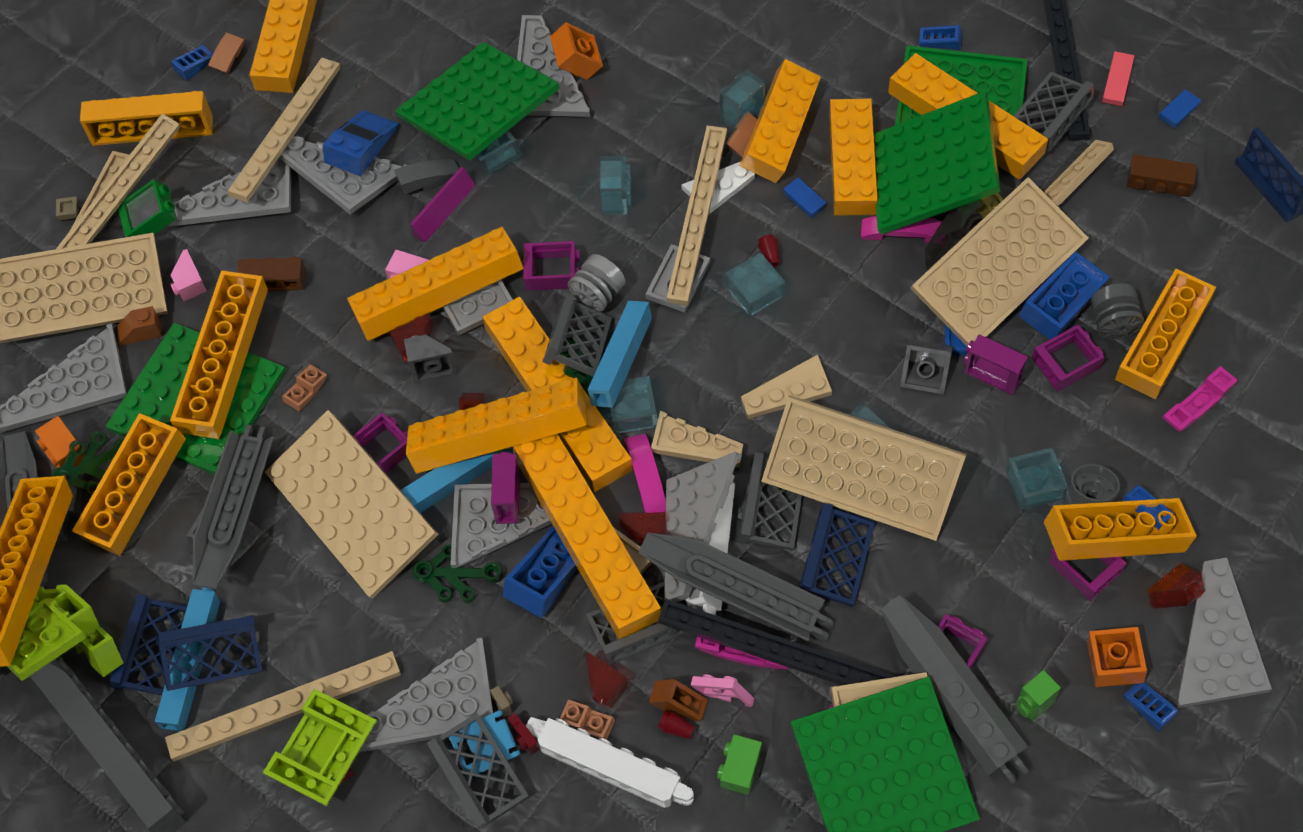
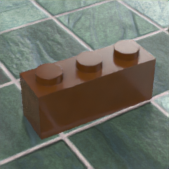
(1161, 175)
(278, 273)

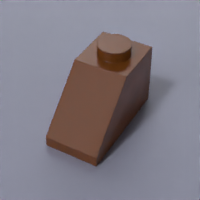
(139, 326)
(679, 698)

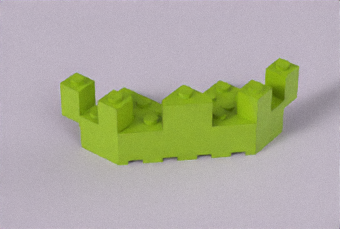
(54, 626)

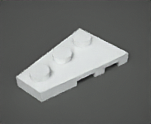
(728, 183)

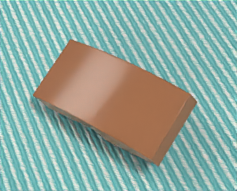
(225, 53)
(741, 136)
(306, 387)
(582, 717)

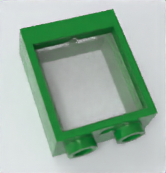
(147, 210)

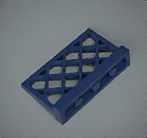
(1263, 175)
(818, 547)
(206, 632)
(132, 640)

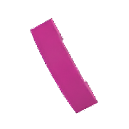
(923, 229)
(1201, 400)
(646, 474)
(734, 655)

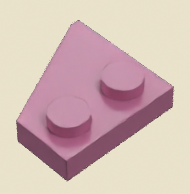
(722, 688)

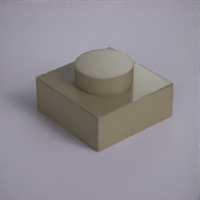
(67, 208)
(502, 700)

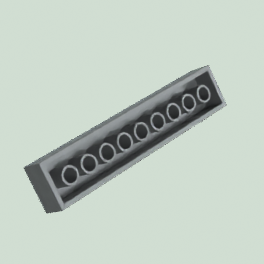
(109, 747)

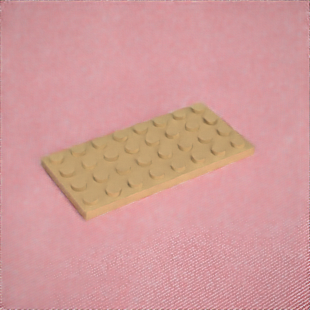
(999, 262)
(79, 287)
(863, 467)
(351, 504)

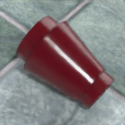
(769, 248)
(675, 725)

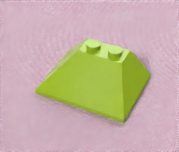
(321, 747)

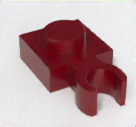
(525, 738)

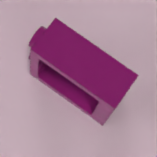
(549, 250)
(994, 364)
(1050, 368)
(377, 426)
(505, 488)
(1089, 590)
(971, 636)

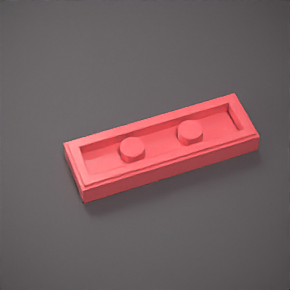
(1118, 78)

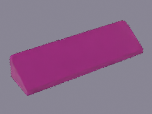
(442, 205)

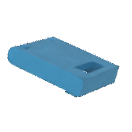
(501, 735)

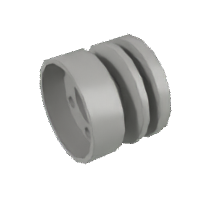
(596, 282)

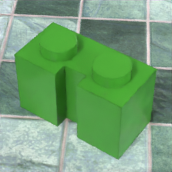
(1037, 696)
(740, 764)

